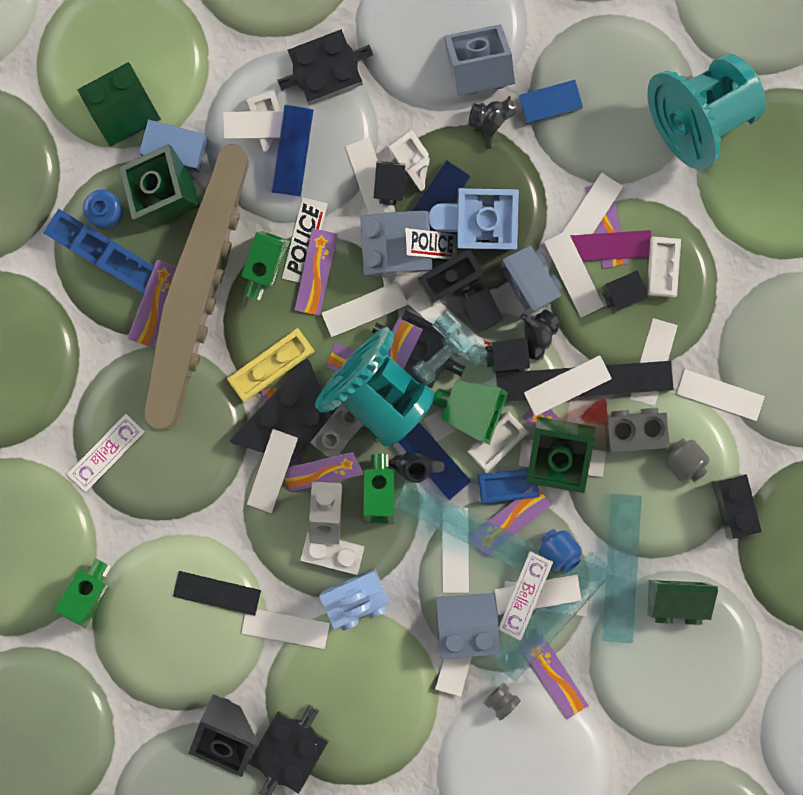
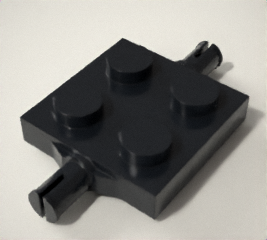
(325, 67)
(426, 347)
(288, 751)

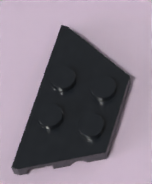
(289, 411)

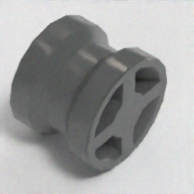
(502, 701)

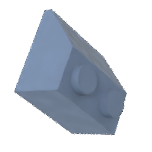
(480, 60)
(385, 243)
(530, 279)
(467, 625)

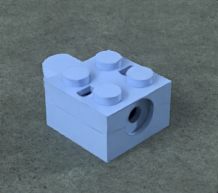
(480, 218)
(355, 599)

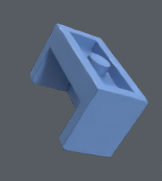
(187, 144)

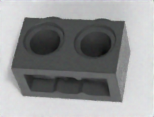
(337, 432)
(637, 438)

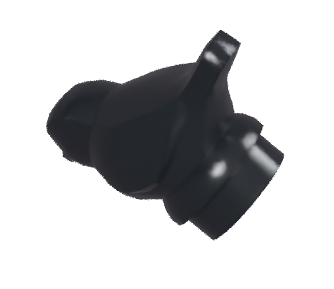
(491, 117)
(540, 333)
(415, 466)

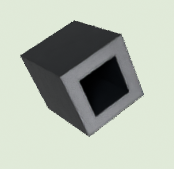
(389, 182)
(624, 292)
(481, 309)
(508, 356)

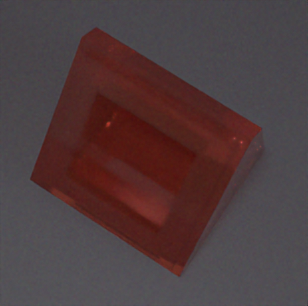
(596, 413)

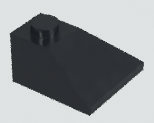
(224, 736)

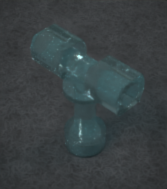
(455, 344)

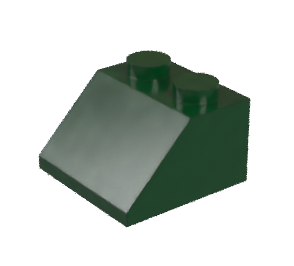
(119, 104)
(158, 187)
(561, 454)
(681, 600)

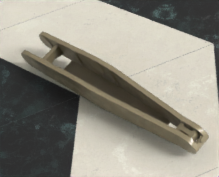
(193, 289)

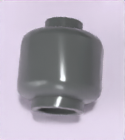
(687, 460)

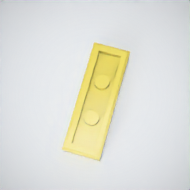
(270, 365)

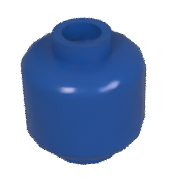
(103, 209)
(561, 550)

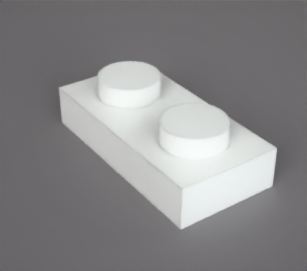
(341, 557)

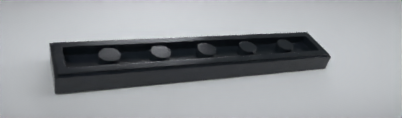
(625, 379)

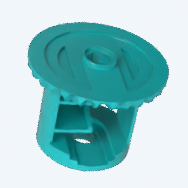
(701, 110)
(372, 370)

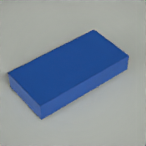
(550, 102)
(505, 486)

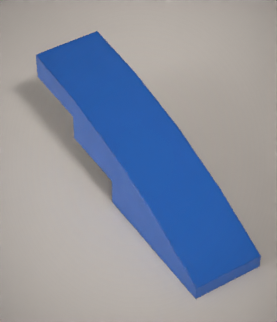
(99, 250)

